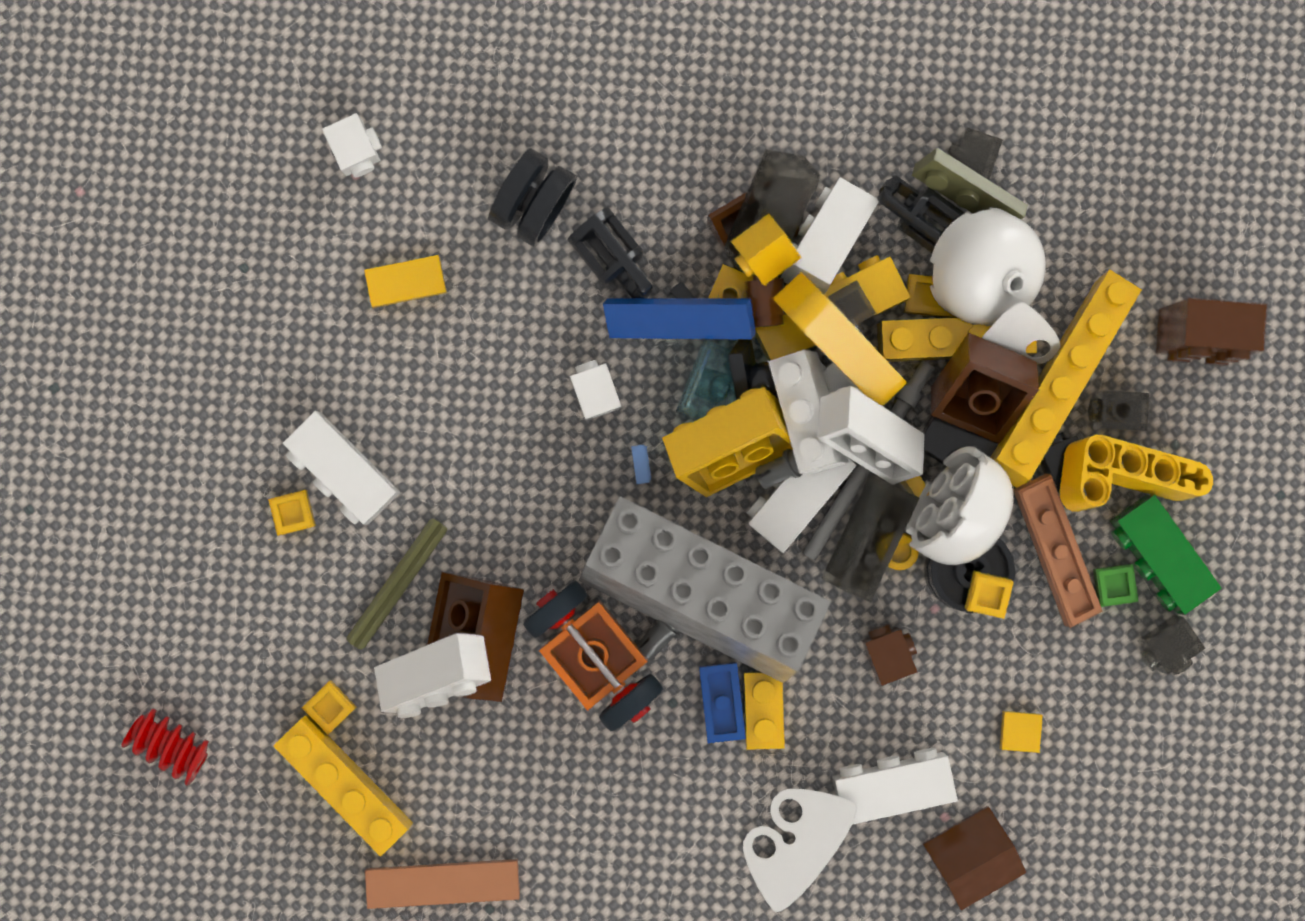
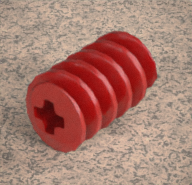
(166, 746)

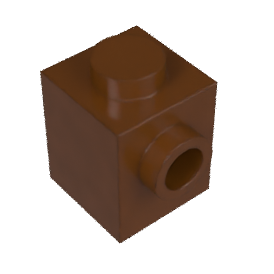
(890, 653)

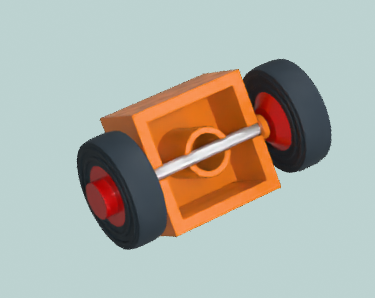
(593, 656)

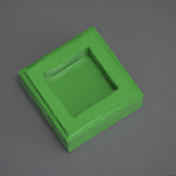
(1115, 585)

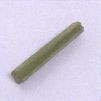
(396, 584)

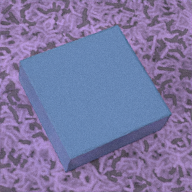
(641, 464)

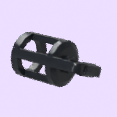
(914, 207)
(619, 263)

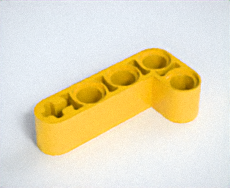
(839, 339)
(1138, 473)

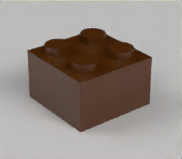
(984, 388)

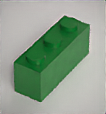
(1164, 555)

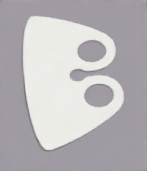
(1019, 328)
(817, 838)

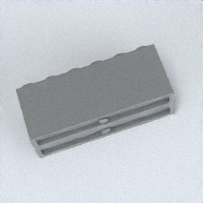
(704, 591)

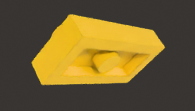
(763, 712)

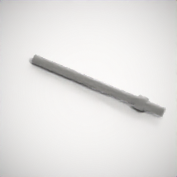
(907, 398)

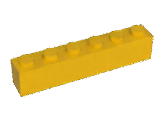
(1066, 376)

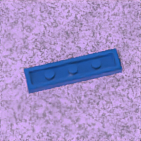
(679, 318)

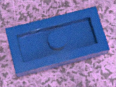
(722, 702)

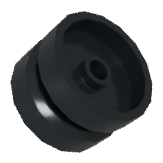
(531, 198)
(950, 585)

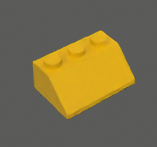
(728, 442)

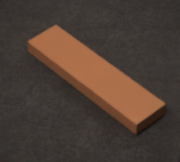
(1057, 550)
(442, 884)

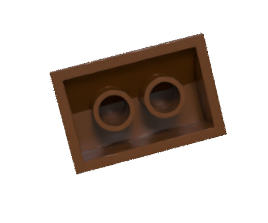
(480, 609)

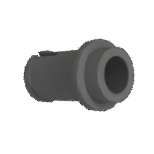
(778, 469)
(656, 639)

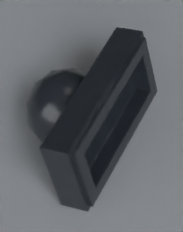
(746, 372)

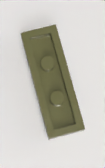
(965, 185)

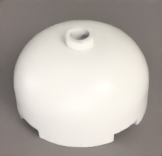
(986, 266)
(963, 509)

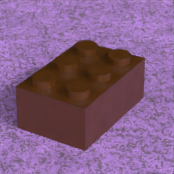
(1211, 330)

